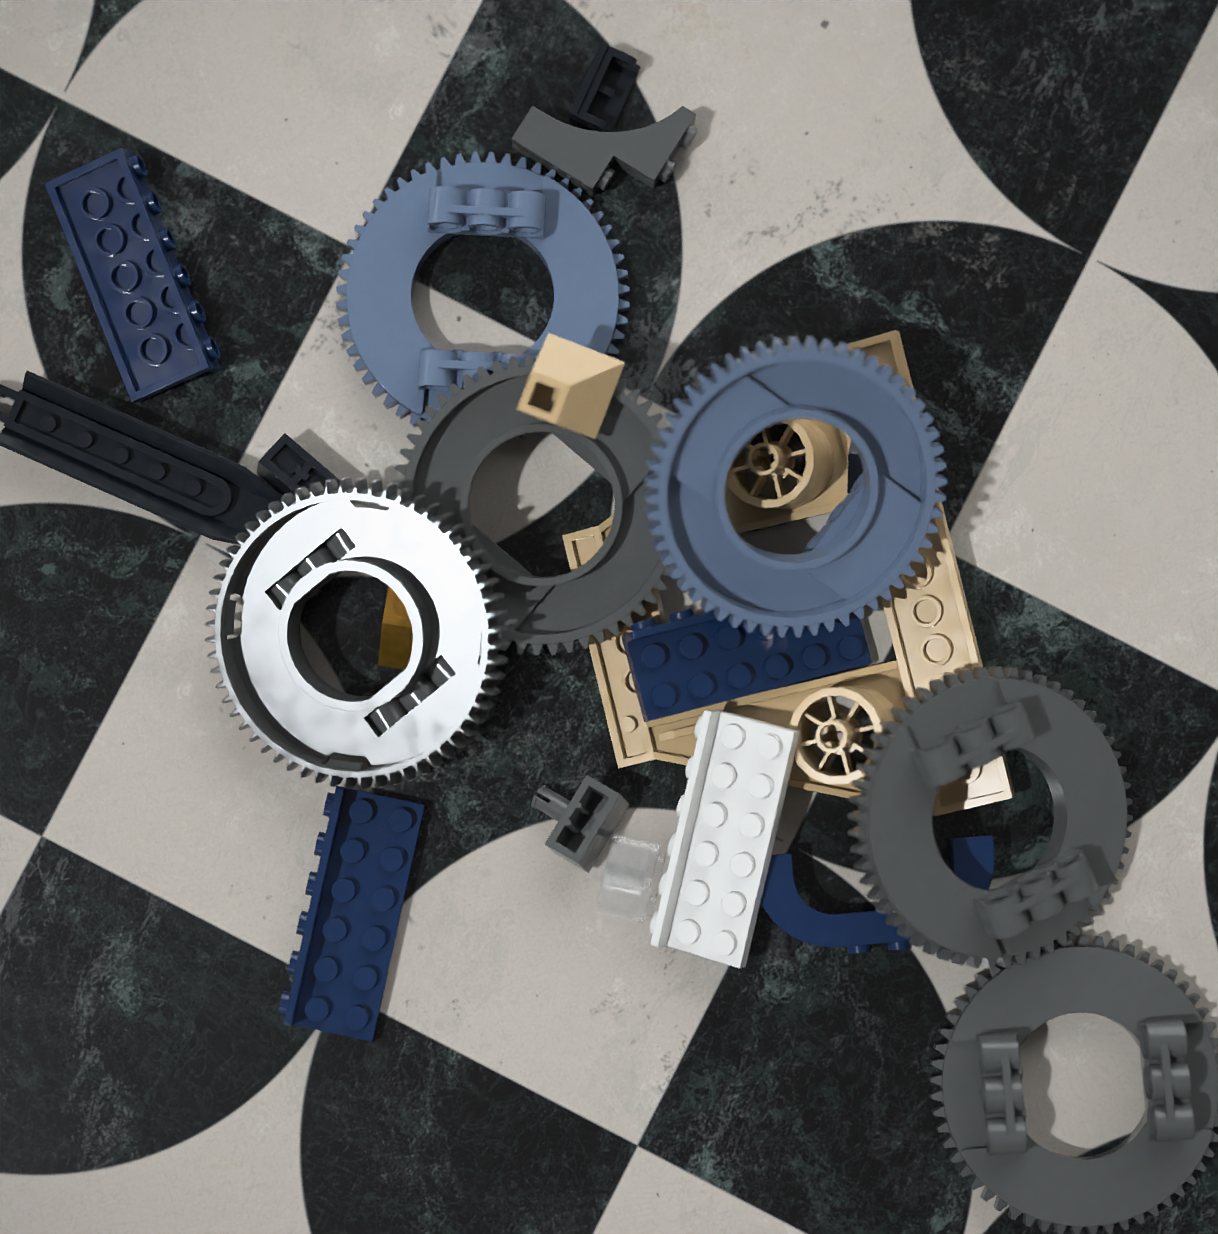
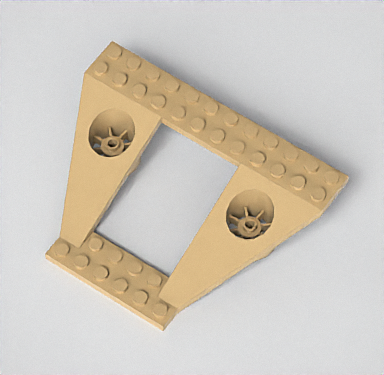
(924, 618)

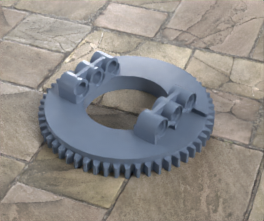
(484, 202)
(866, 535)

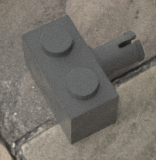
(583, 822)

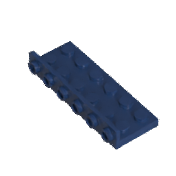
(133, 274)
(710, 662)
(352, 913)

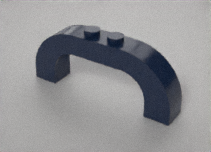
(969, 860)

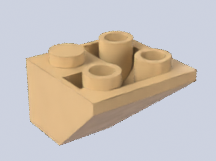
(571, 386)

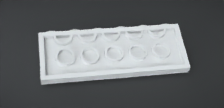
(724, 837)

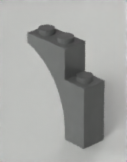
(589, 155)

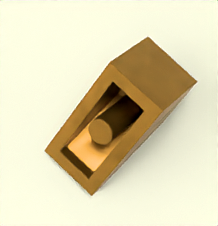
(396, 633)

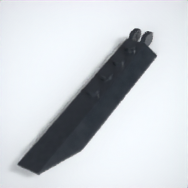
(132, 460)

